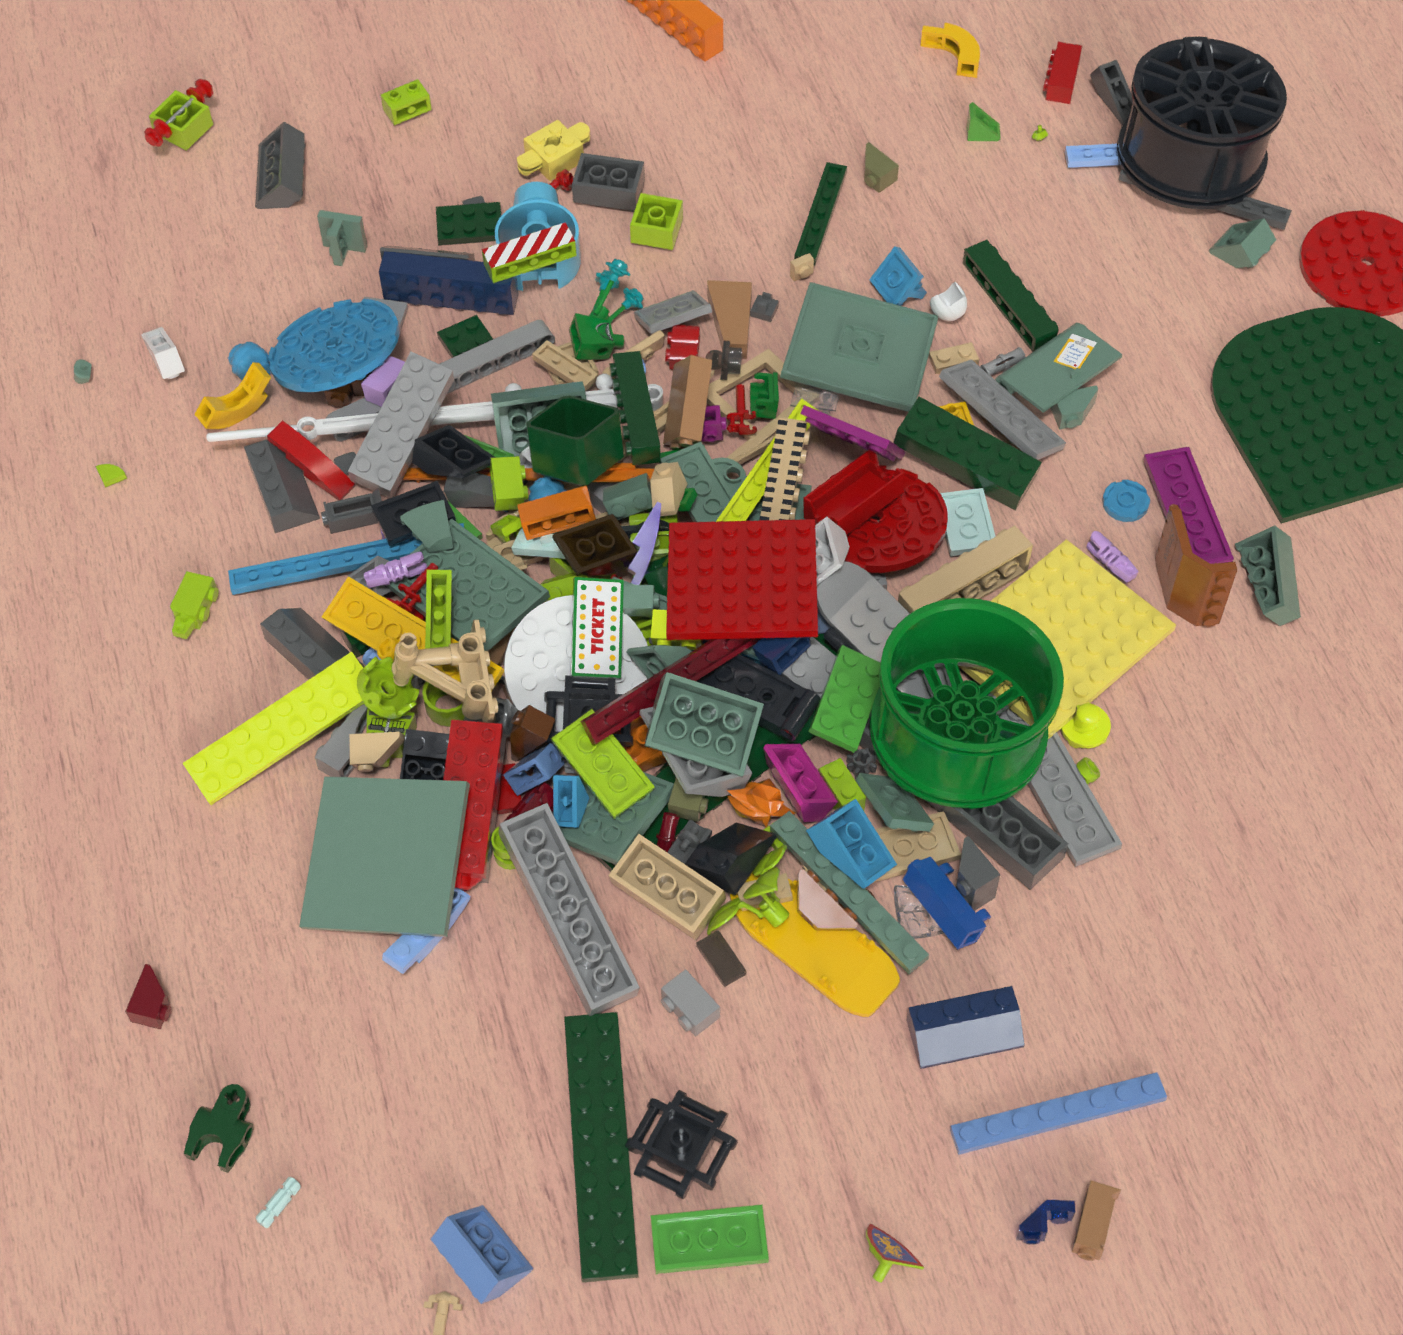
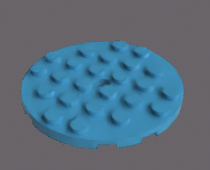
(334, 345)

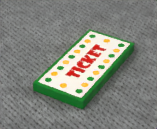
(597, 628)

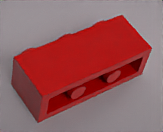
(1062, 72)

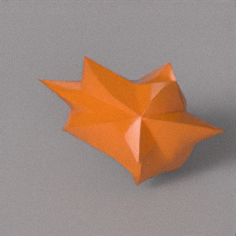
(759, 801)

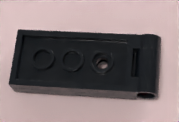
(788, 702)

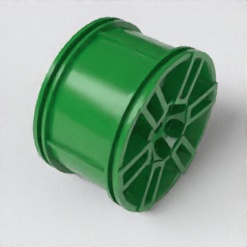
(976, 766)

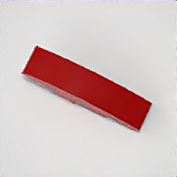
(311, 460)

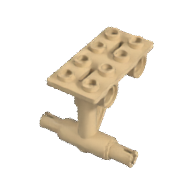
(469, 660)

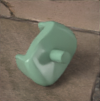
(82, 371)

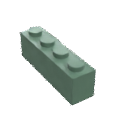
(1272, 573)

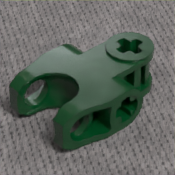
(222, 1125)

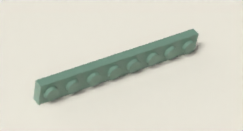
(869, 911)

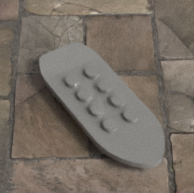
(866, 617)

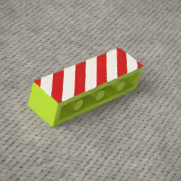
(529, 252)

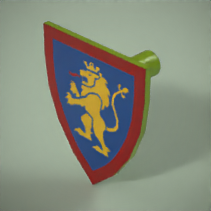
(888, 1252)

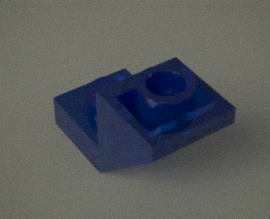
(1035, 1226)

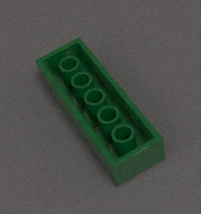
(967, 453)

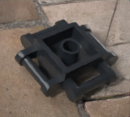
(580, 701)
(681, 1143)

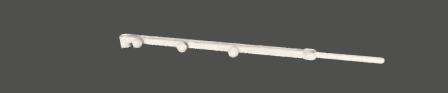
(446, 415)

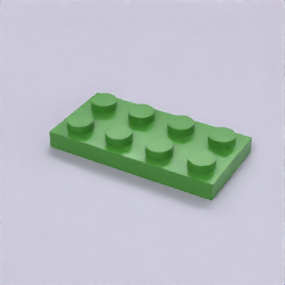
(847, 699)
(709, 1239)

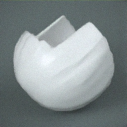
(949, 304)

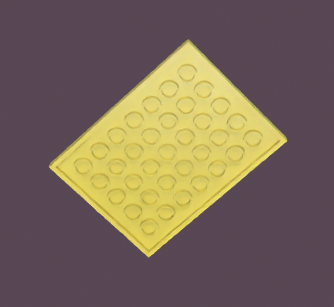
(1090, 620)

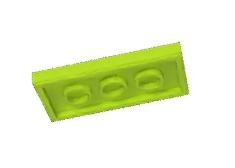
(603, 767)

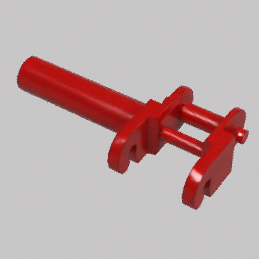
(741, 415)
(411, 592)

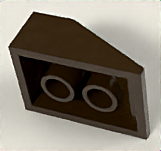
(596, 547)

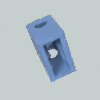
(545, 764)

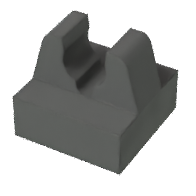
(764, 307)

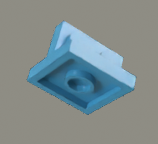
(898, 278)

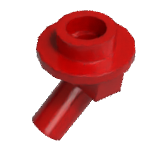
(563, 179)

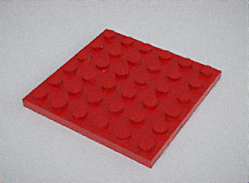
(742, 580)

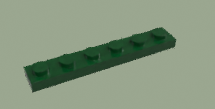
(821, 211)

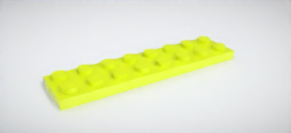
(277, 730)

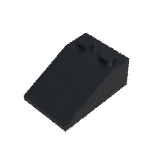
(449, 454)
(731, 855)

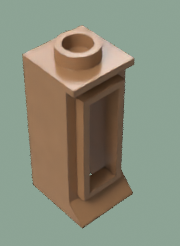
(1095, 1220)

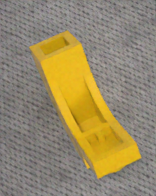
(956, 41)
(238, 404)

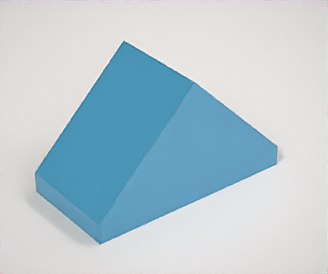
(569, 800)

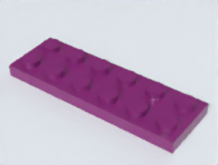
(1180, 483)

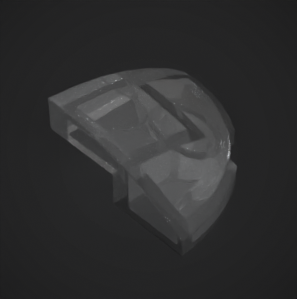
(913, 915)

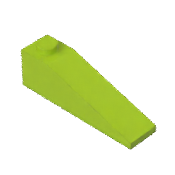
(438, 608)

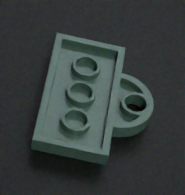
(708, 479)

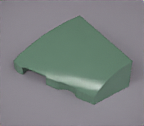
(430, 526)

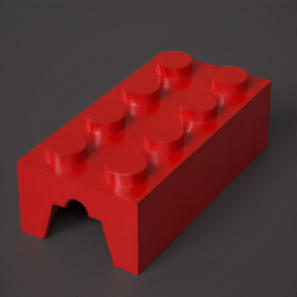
(854, 493)

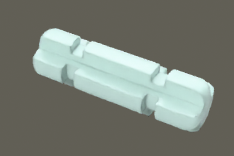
(278, 1202)

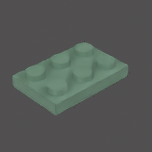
(893, 803)

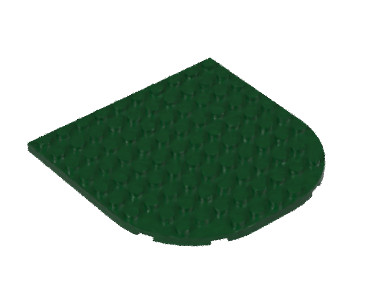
(1315, 407)

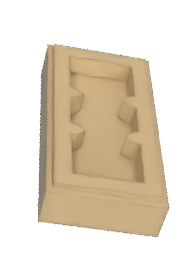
(649, 345)

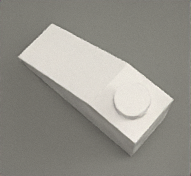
(163, 353)

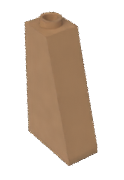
(731, 311)

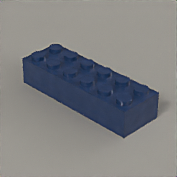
(445, 283)

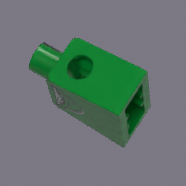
(593, 338)

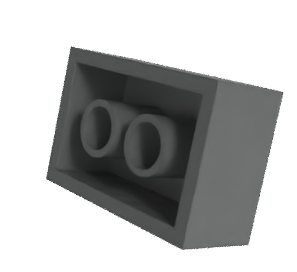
(608, 181)

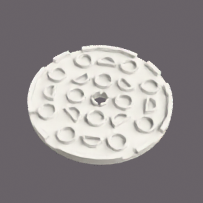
(541, 656)

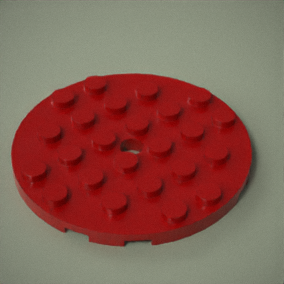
(1334, 264)
(906, 532)

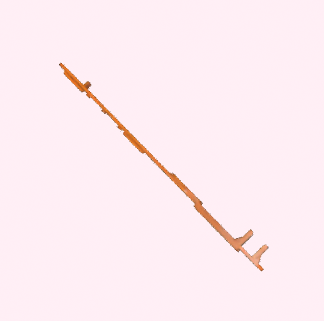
(617, 473)

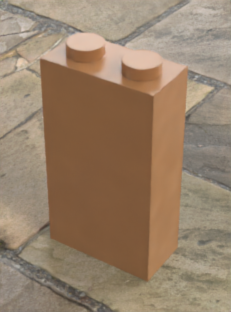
(687, 402)

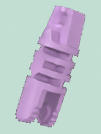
(1111, 557)
(395, 570)

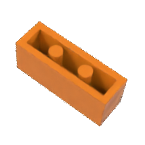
(556, 512)

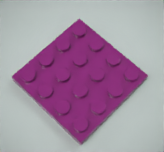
(852, 434)

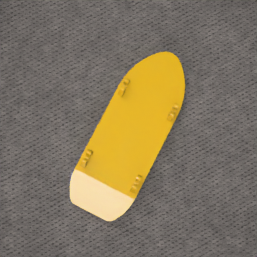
(836, 963)

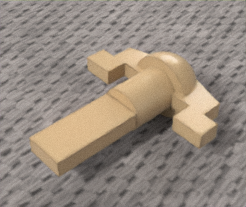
(443, 1300)

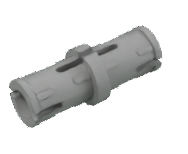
(1013, 357)

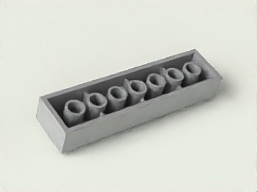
(568, 910)

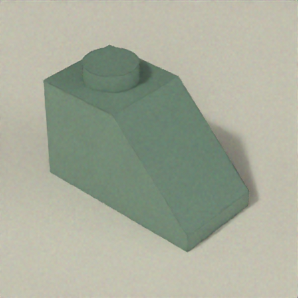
(1074, 407)

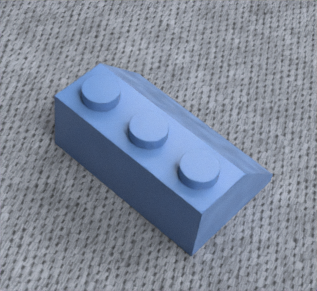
(481, 1253)

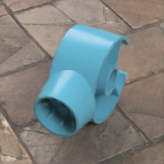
(535, 209)

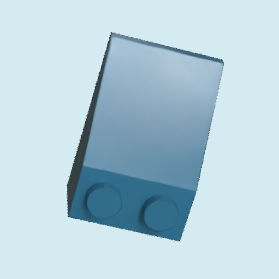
(852, 844)

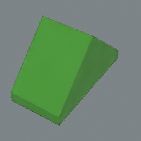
(981, 125)

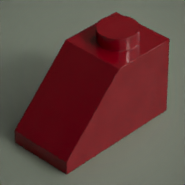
(148, 1002)

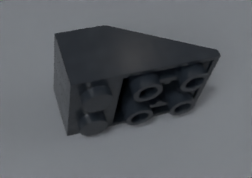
(424, 755)

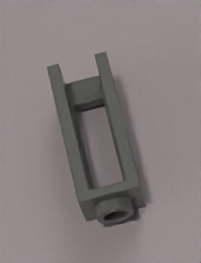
(350, 512)

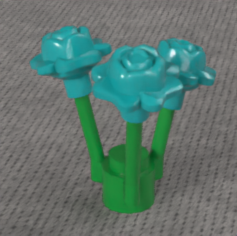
(608, 281)

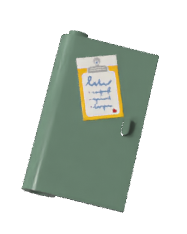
(1059, 367)

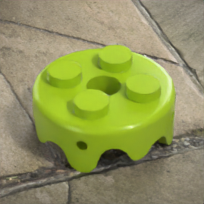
(391, 705)

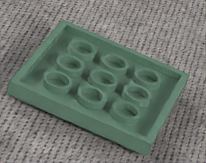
(611, 837)

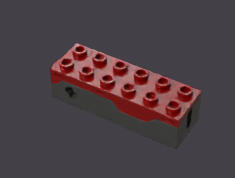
(477, 757)

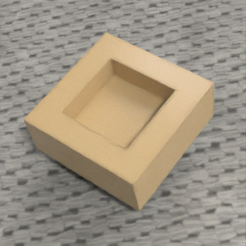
(801, 267)

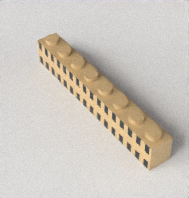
(785, 470)

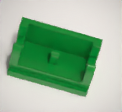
(765, 395)

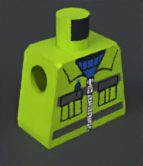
(379, 724)

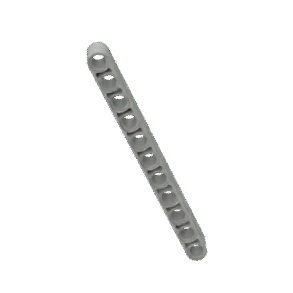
(471, 364)

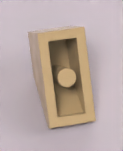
(667, 487)
(373, 749)

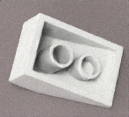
(830, 548)

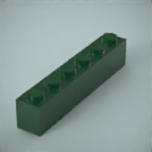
(1009, 295)
(635, 407)

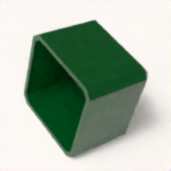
(575, 440)

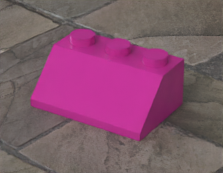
(800, 781)

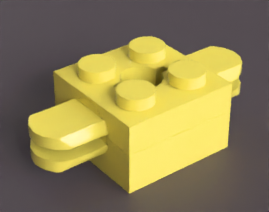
(553, 149)

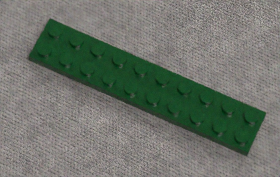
(599, 1148)

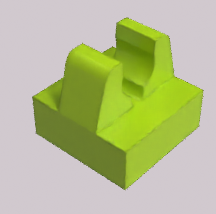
(506, 526)

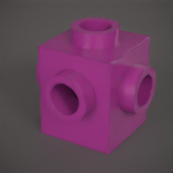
(713, 424)

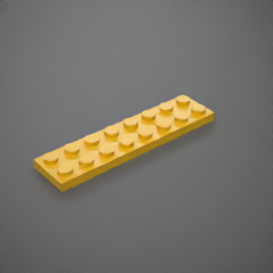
(373, 617)

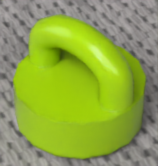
(1088, 770)

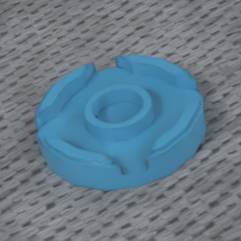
(1126, 501)

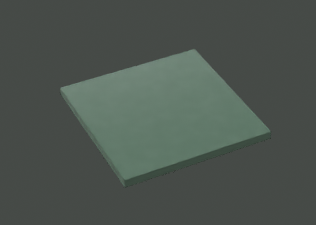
(860, 347)
(385, 856)

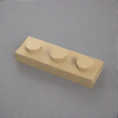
(564, 365)

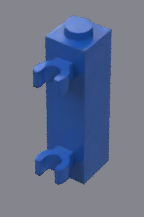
(945, 902)

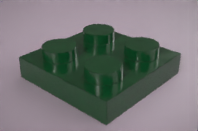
(464, 336)

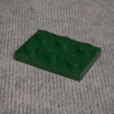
(467, 223)

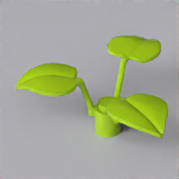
(766, 883)

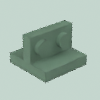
(341, 234)

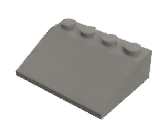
(699, 778)

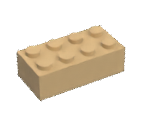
(667, 886)

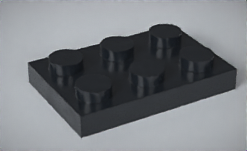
(389, 511)

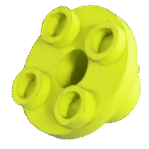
(1088, 727)

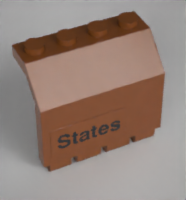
(1189, 583)

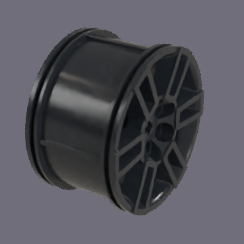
(1216, 92)

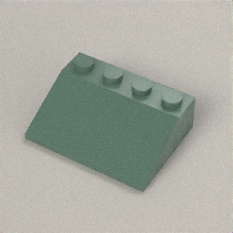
(517, 407)
(703, 724)

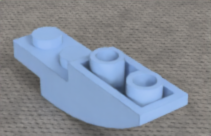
(414, 948)

